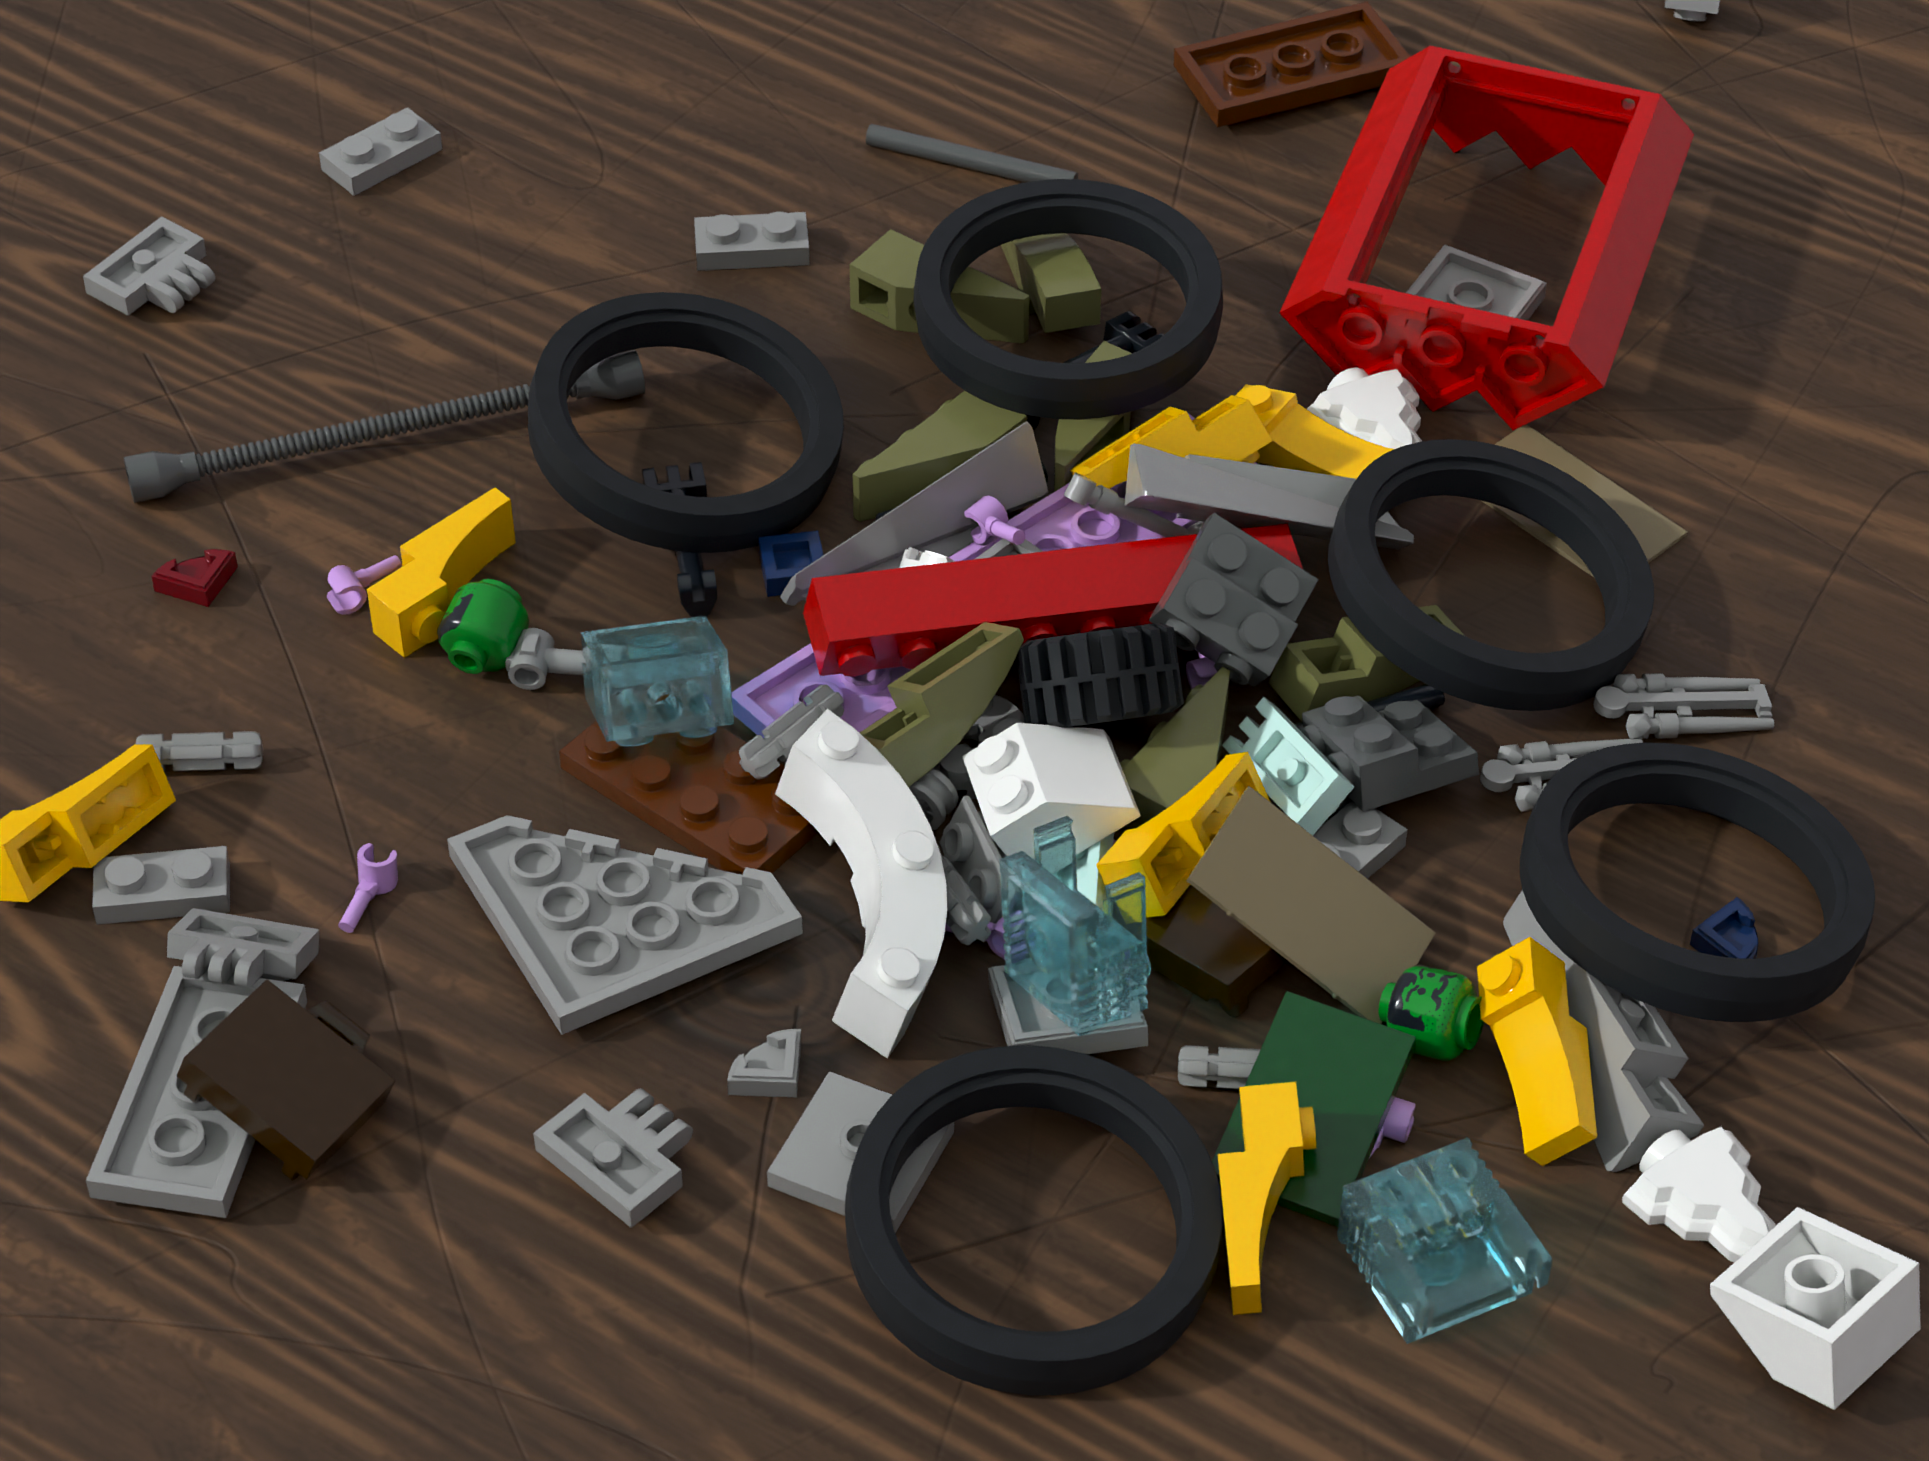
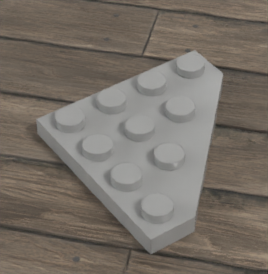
(610, 922)

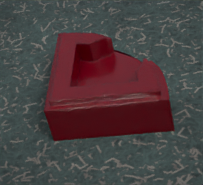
(197, 578)

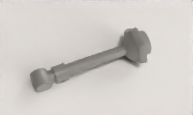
(1107, 501)

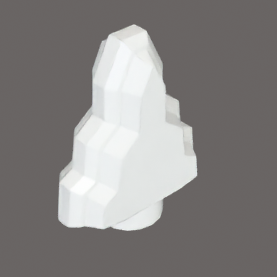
(1371, 407)
(1701, 1191)

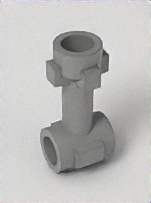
(536, 657)

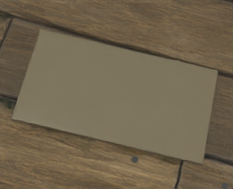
(1649, 526)
(1309, 904)

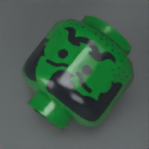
(482, 626)
(1435, 1008)

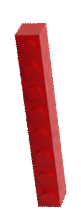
(917, 611)

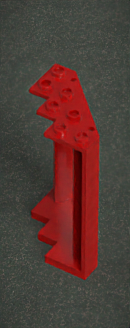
(1462, 349)

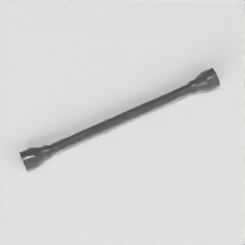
(160, 473)

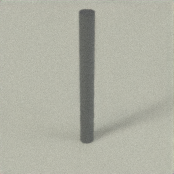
(963, 156)

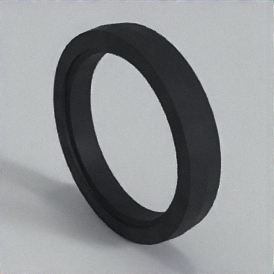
(1068, 388)
(660, 516)
(1448, 658)
(1663, 972)
(1006, 1356)

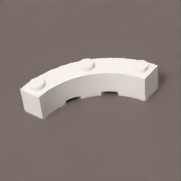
(896, 866)

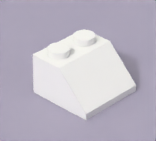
(1045, 774)
(1820, 1305)

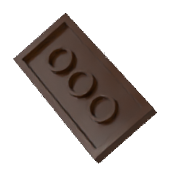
(1289, 63)
(694, 795)

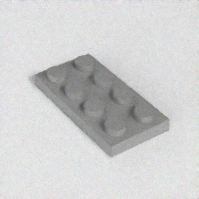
(160, 1142)

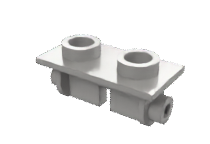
(975, 855)

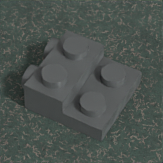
(1234, 601)
(1390, 750)

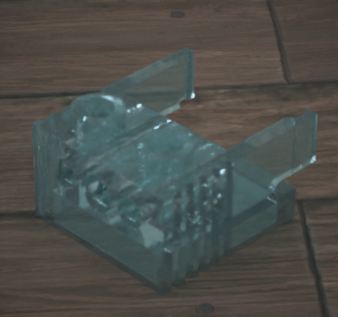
(642, 662)
(1063, 947)
(1440, 1240)

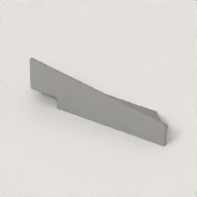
(1245, 494)
(935, 515)
(1628, 1054)

